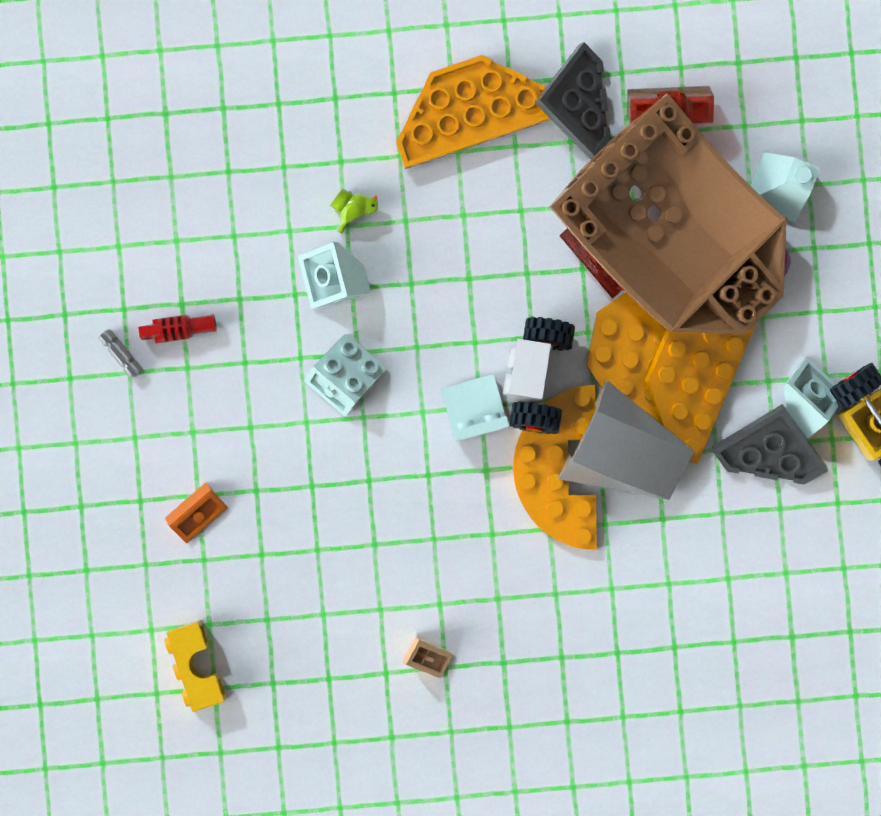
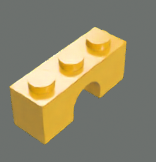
(200, 690)

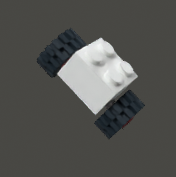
(528, 374)

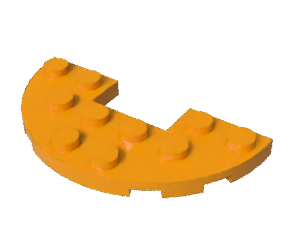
(537, 467)

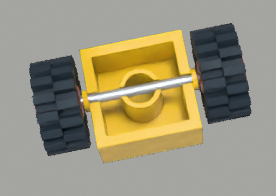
(862, 413)

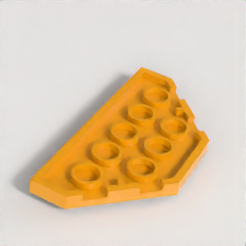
(467, 108)
(624, 349)
(692, 380)

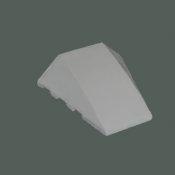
(627, 450)

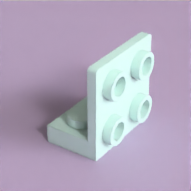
(344, 374)
(474, 407)

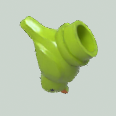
(353, 207)

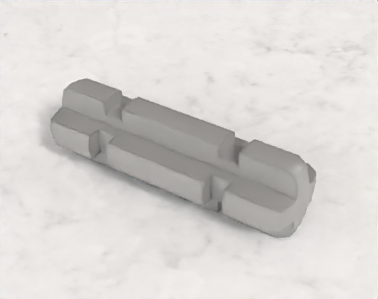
(120, 353)

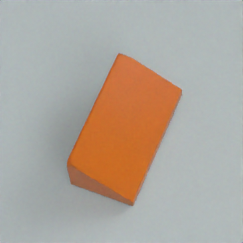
(195, 513)

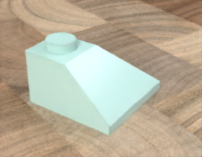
(784, 183)
(332, 275)
(809, 397)

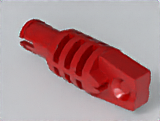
(177, 328)

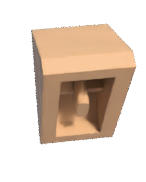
(427, 657)

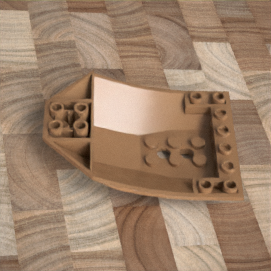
(717, 245)

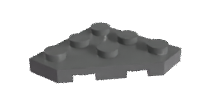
(578, 101)
(771, 450)

